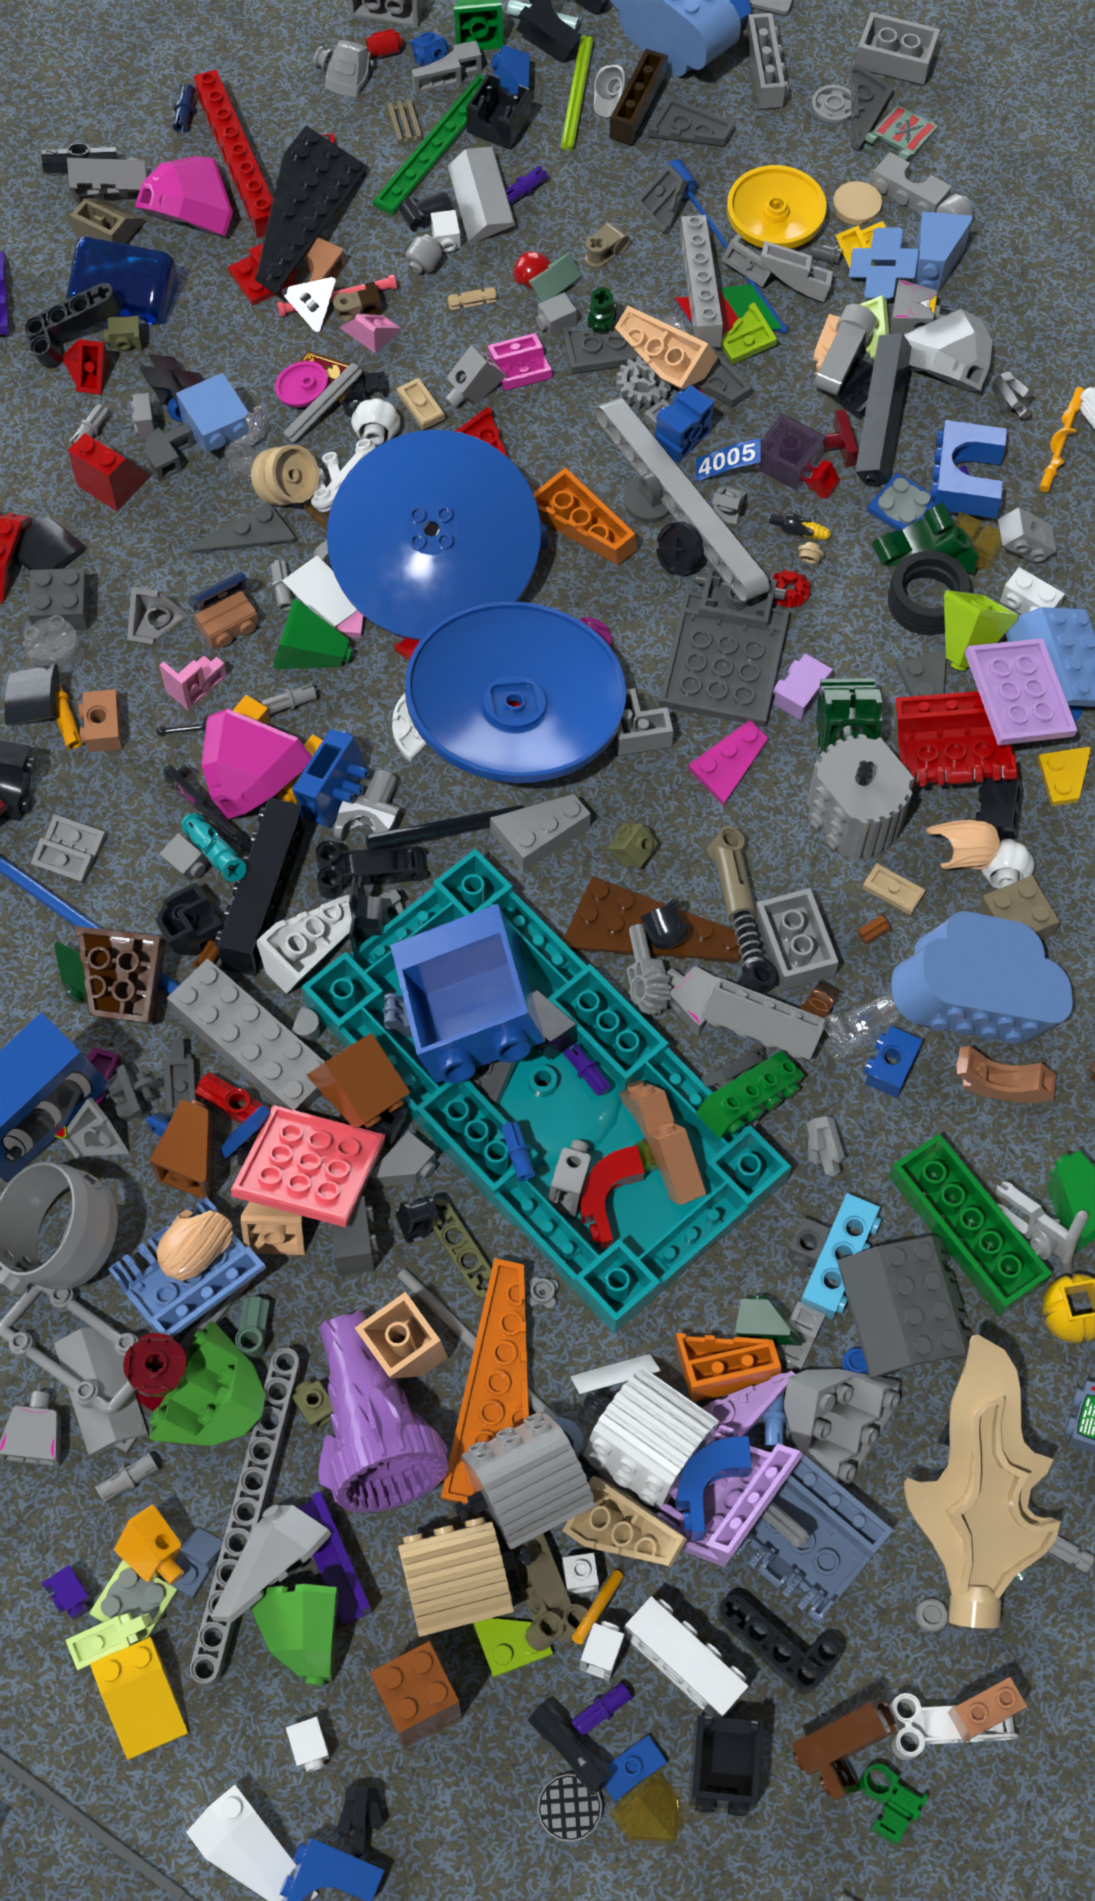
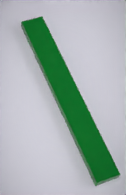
(427, 154)

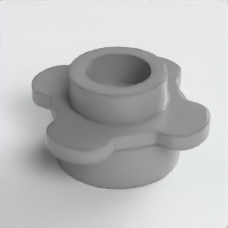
(542, 1284)

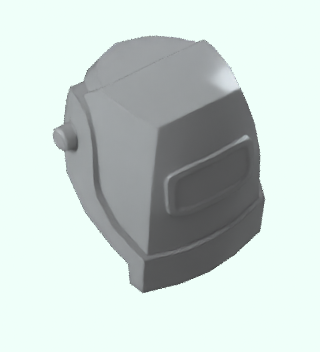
(348, 68)

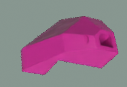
(189, 193)
(248, 761)

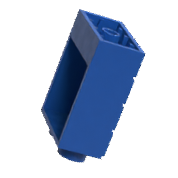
(467, 995)

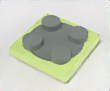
(132, 1594)

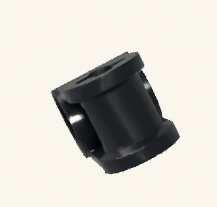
(417, 1218)

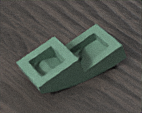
(555, 278)

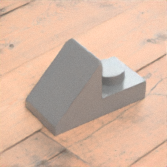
(728, 503)

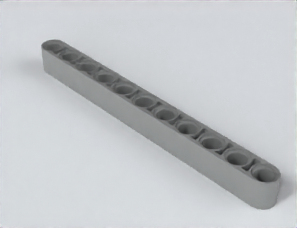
(683, 499)
(245, 1499)

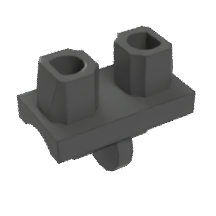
(135, 1090)

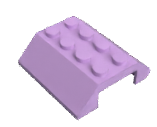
(735, 1502)

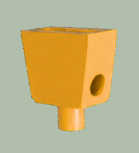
(150, 1547)

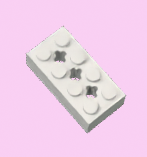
(685, 1659)

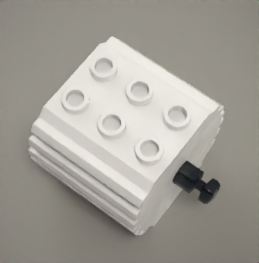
(647, 1436)

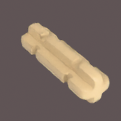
(472, 298)

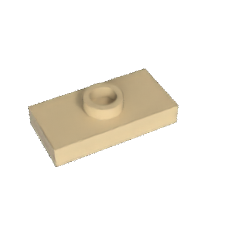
(420, 403)
(893, 889)

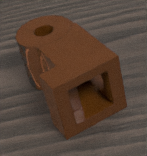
(821, 1000)

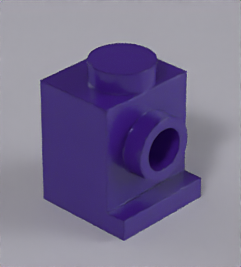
(69, 1592)

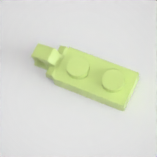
(879, 308)
(106, 1638)

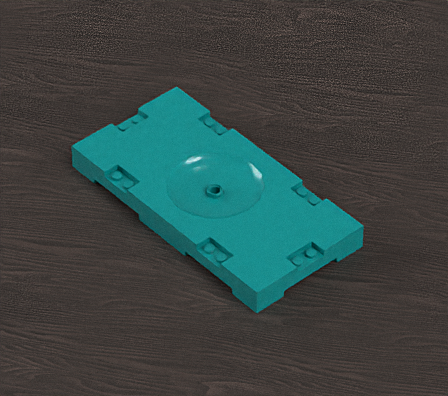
(649, 1231)

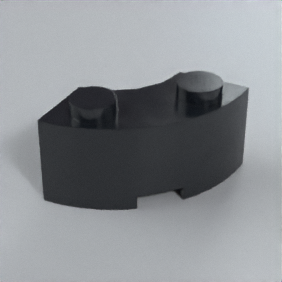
(15, 778)

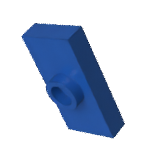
(633, 1767)

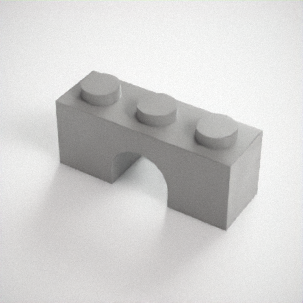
(892, 179)

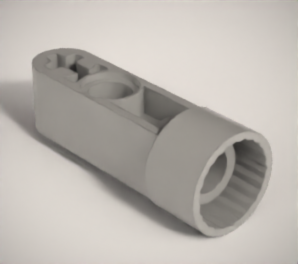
(852, 332)

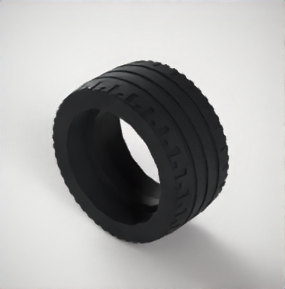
(924, 565)

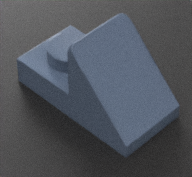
(197, 1560)

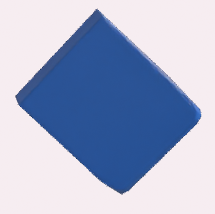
(158, 1123)

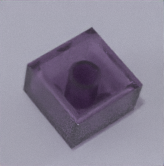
(790, 451)

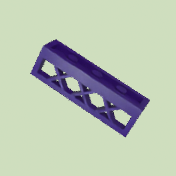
(336, 1566)

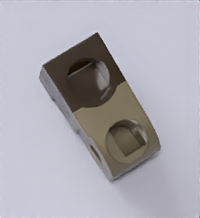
(359, 302)

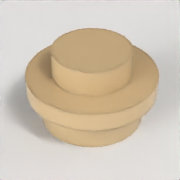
(810, 553)

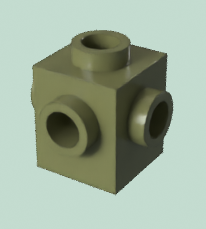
(632, 845)

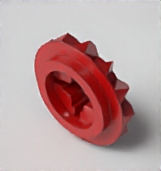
(801, 588)

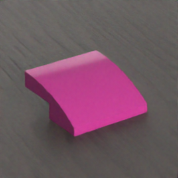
(521, 361)

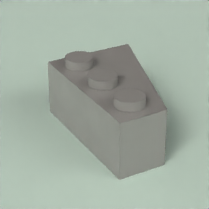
(540, 829)

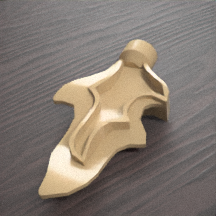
(981, 1500)

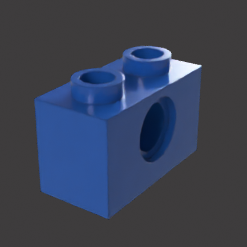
(903, 1049)

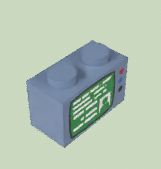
(1082, 1427)

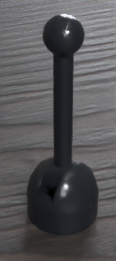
(162, 731)

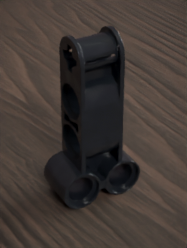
(374, 866)

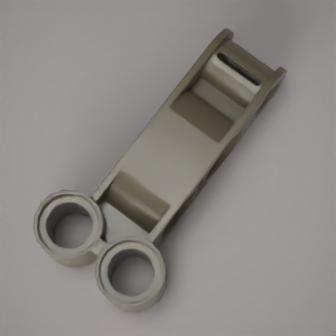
(545, 1597)

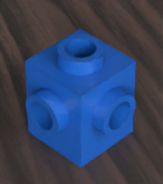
(429, 48)

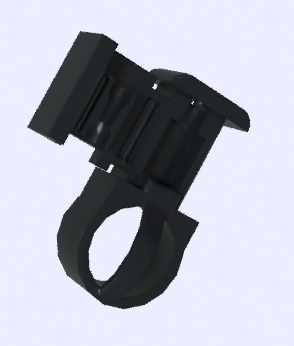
(361, 387)

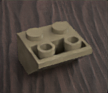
(104, 221)

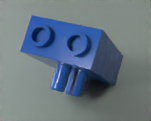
(330, 778)

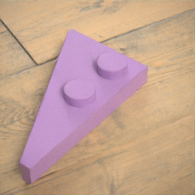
(747, 1406)

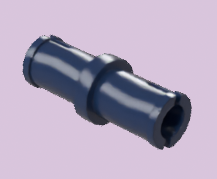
(183, 108)

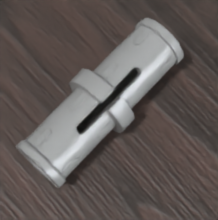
(126, 1478)

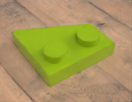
(748, 336)
(506, 1645)

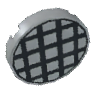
(568, 1809)

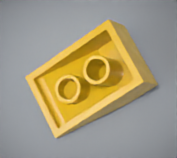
(139, 1698)

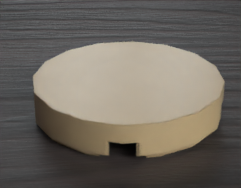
(857, 203)

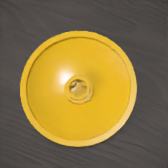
(776, 206)

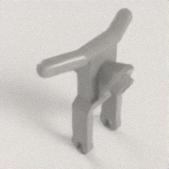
(1045, 1232)

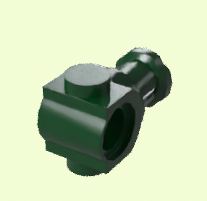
(602, 311)

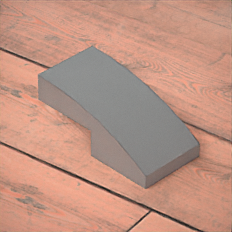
(807, 1324)

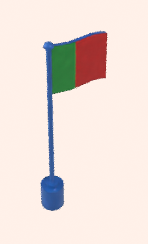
(735, 299)

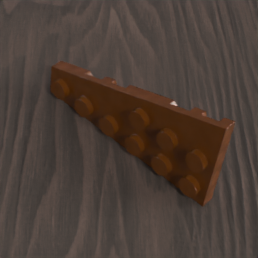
(610, 910)

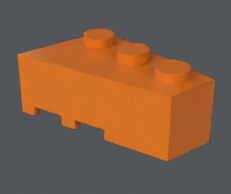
(724, 1365)

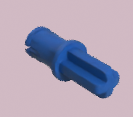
(518, 1151)

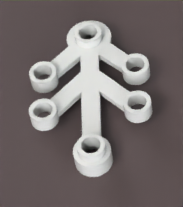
(324, 496)

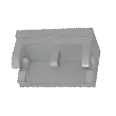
(746, 262)

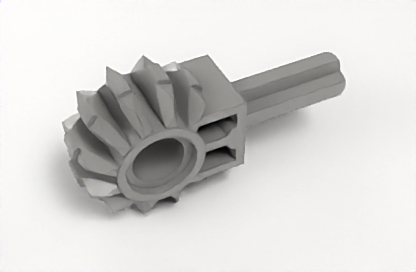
(646, 976)

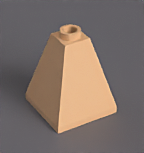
(272, 1230)

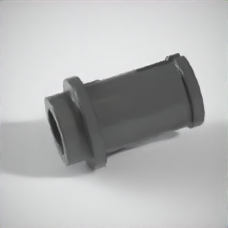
(826, 253)

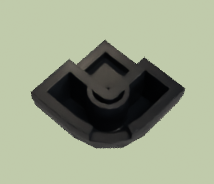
(187, 920)

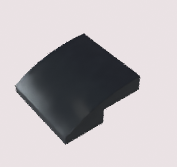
(855, 389)
(46, 546)
(31, 695)

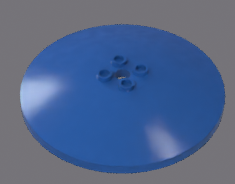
(416, 580)
(520, 653)

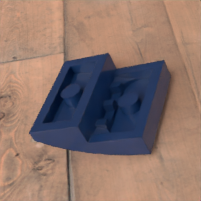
(218, 591)

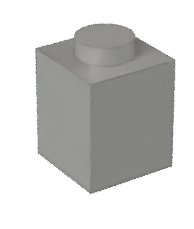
(555, 314)
(184, 857)

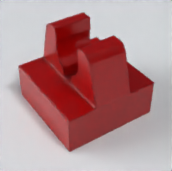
(823, 479)

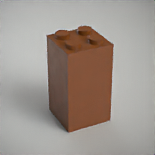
(416, 1694)

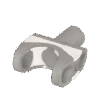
(370, 808)

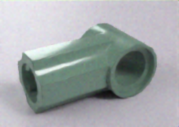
(253, 1326)

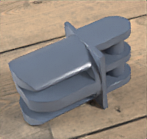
(395, 1015)

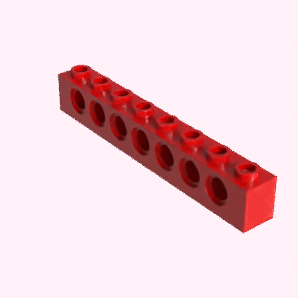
(234, 149)

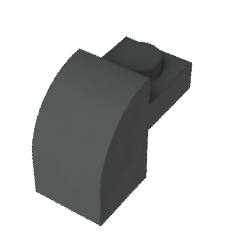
(163, 450)

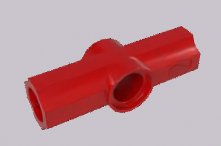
(224, 1096)

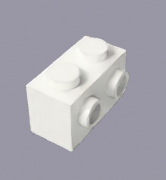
(1027, 593)

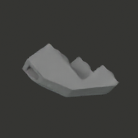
(952, 349)
(838, 1417)

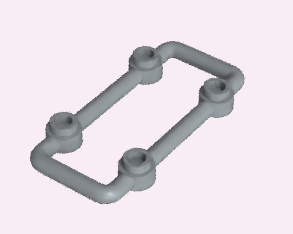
(24, 1346)

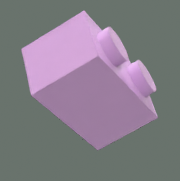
(801, 686)

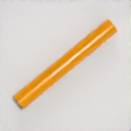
(597, 1607)

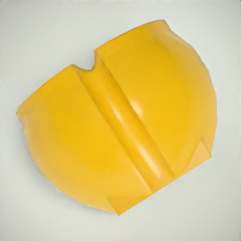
(1058, 1312)

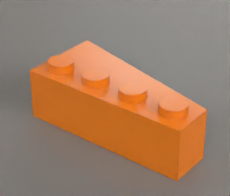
(578, 514)

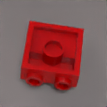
(244, 275)

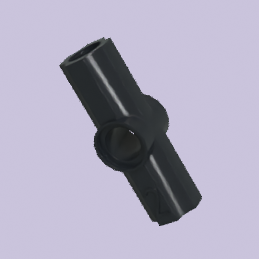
(56, 159)

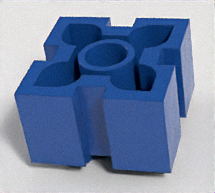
(684, 422)

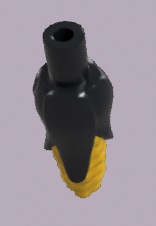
(797, 525)

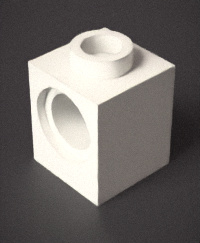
(446, 230)
(580, 1574)
(308, 1744)

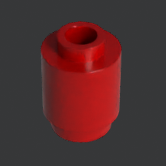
(384, 43)

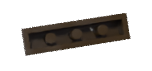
(638, 96)

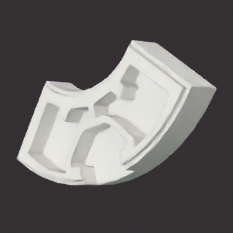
(404, 732)

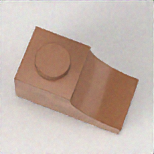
(324, 260)

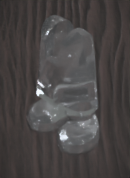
(862, 1027)

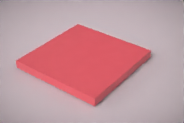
(308, 1166)

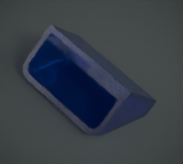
(139, 276)

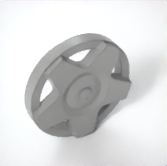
(833, 105)

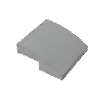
(68, 848)

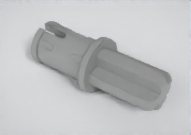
(91, 424)
(282, 591)
(290, 698)

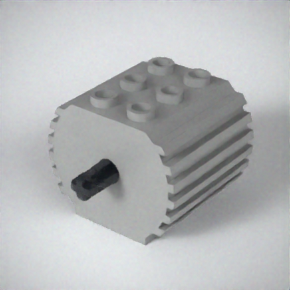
(859, 796)
(526, 1480)

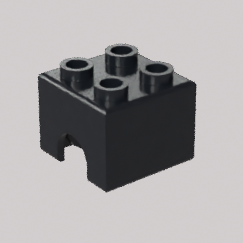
(497, 113)

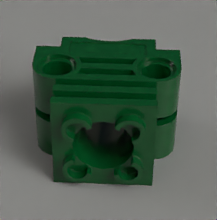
(847, 709)

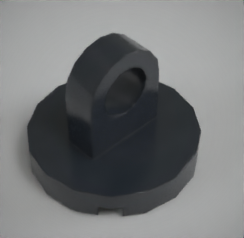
(679, 548)

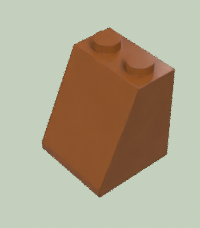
(360, 1082)
(187, 1151)

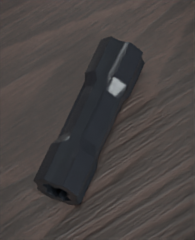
(586, 1766)

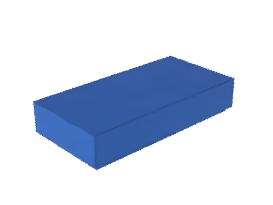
(244, 1131)

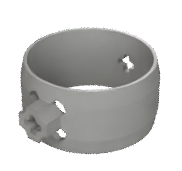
(87, 1238)

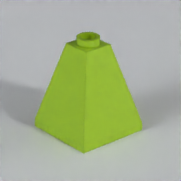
(971, 622)

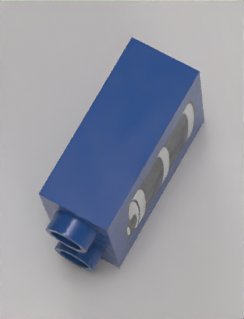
(40, 1091)

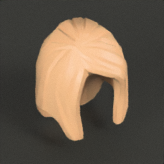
(972, 843)
(193, 1243)

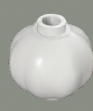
(372, 418)
(1011, 864)

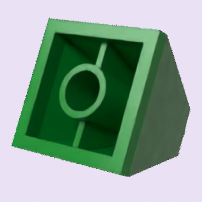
(479, 22)
(310, 642)

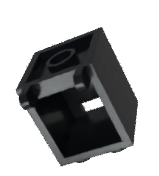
(725, 1756)

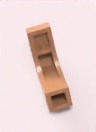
(1006, 1082)

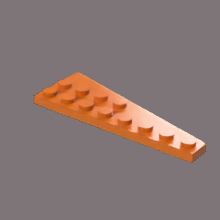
(497, 1375)

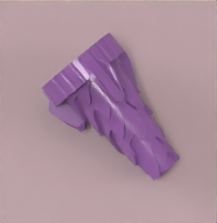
(380, 1447)

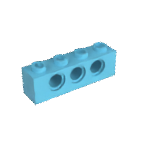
(853, 1213)

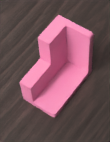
(193, 680)

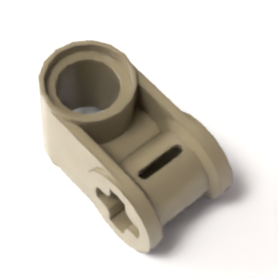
(605, 245)

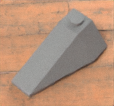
(272, 1547)

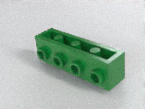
(750, 1095)

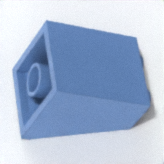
(940, 246)
(213, 412)

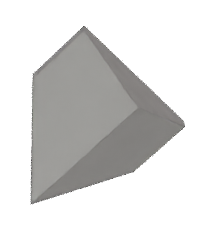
(151, 615)
(93, 1133)

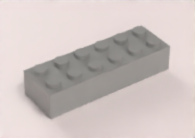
(247, 1036)

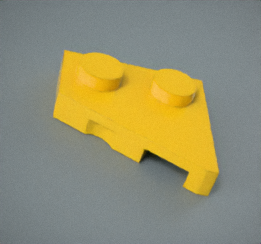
(1064, 774)

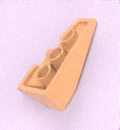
(667, 350)

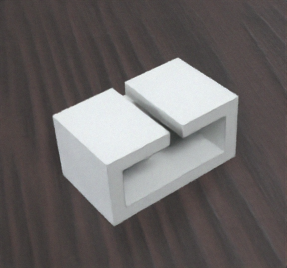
(602, 1650)

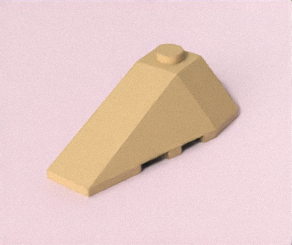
(624, 1527)

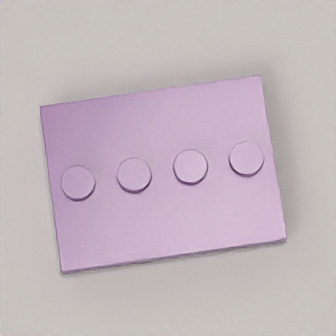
(1020, 691)

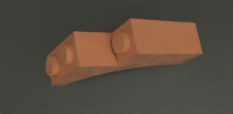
(666, 1140)

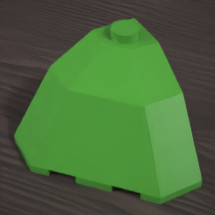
(300, 1629)

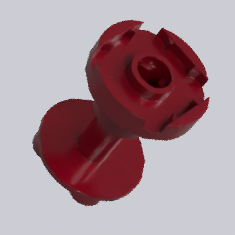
(154, 1368)

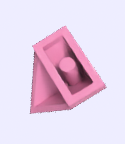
(371, 330)

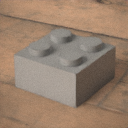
(142, 415)

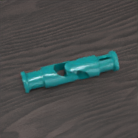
(214, 847)

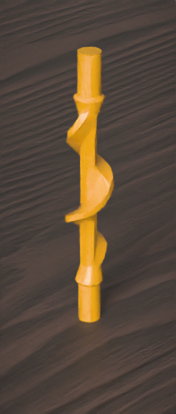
(1059, 438)

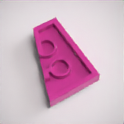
(728, 761)

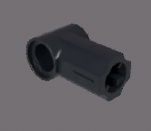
(418, 213)

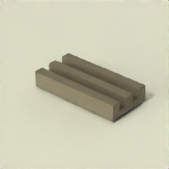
(400, 107)

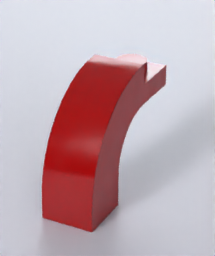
(611, 1172)

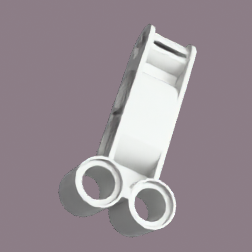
(935, 1726)

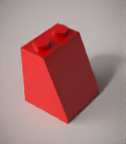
(105, 472)

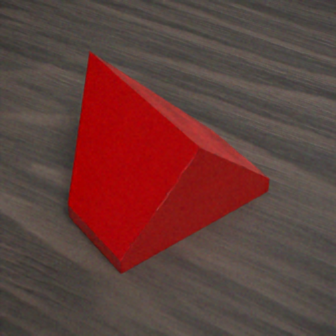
(87, 365)

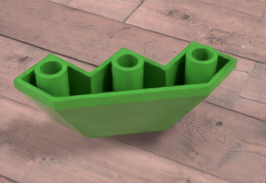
(215, 1399)

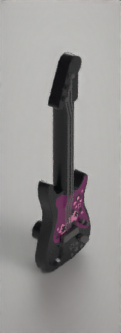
(176, 781)

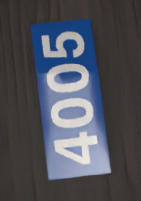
(728, 458)

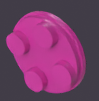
(301, 384)

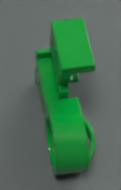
(899, 1805)

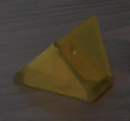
(648, 1811)

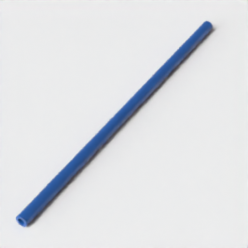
(61, 907)

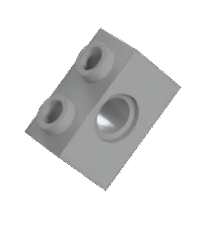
(1027, 535)

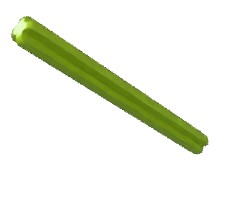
(576, 93)

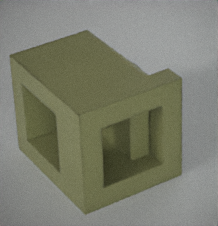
(124, 333)
(317, 1414)

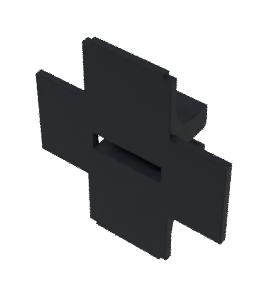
(163, 382)
(366, 915)

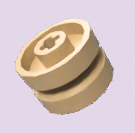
(285, 475)

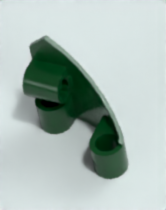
(933, 533)

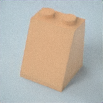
(402, 1339)

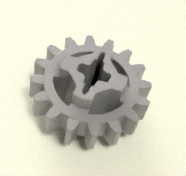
(642, 383)

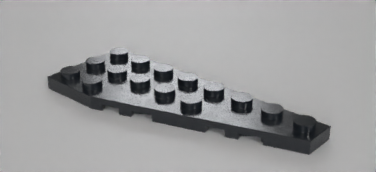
(308, 192)

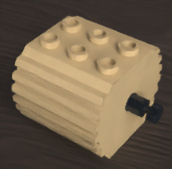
(458, 1575)

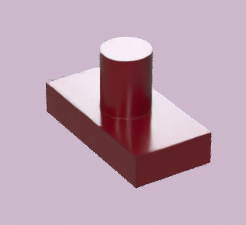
(842, 438)

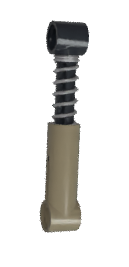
(726, 852)

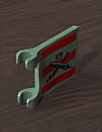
(903, 131)

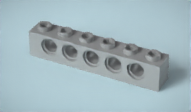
(701, 280)

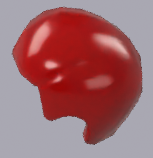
(529, 266)

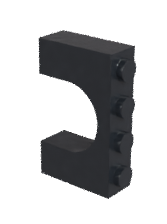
(548, 31)

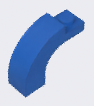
(713, 1462)

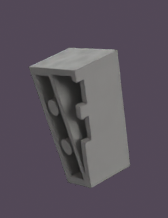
(106, 178)

